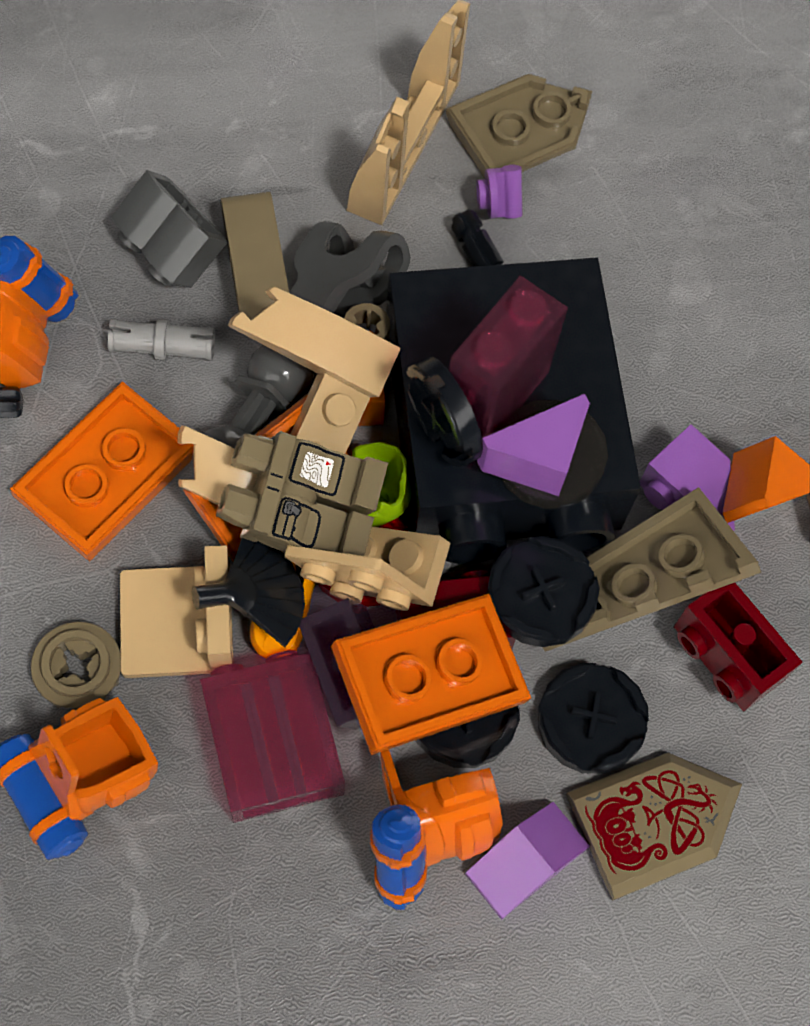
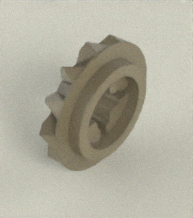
(83, 641)

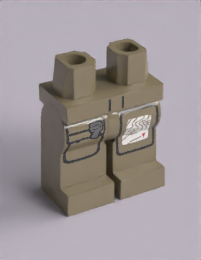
(303, 495)

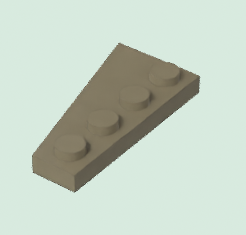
(666, 562)

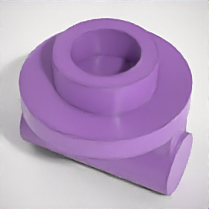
(501, 192)

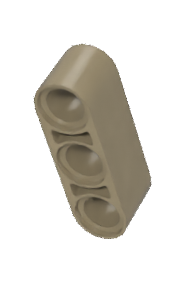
(253, 250)

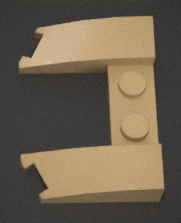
(411, 121)
(349, 371)

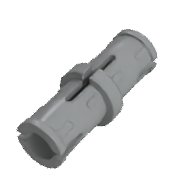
(161, 339)

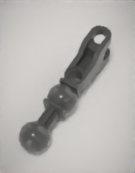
(331, 281)

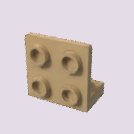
(395, 568)
(164, 629)

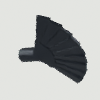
(261, 588)

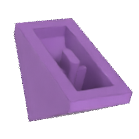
(537, 448)
(526, 859)

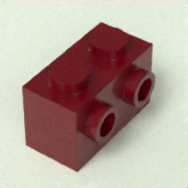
(736, 645)

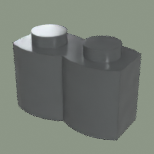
(168, 230)

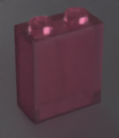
(508, 353)
(272, 735)

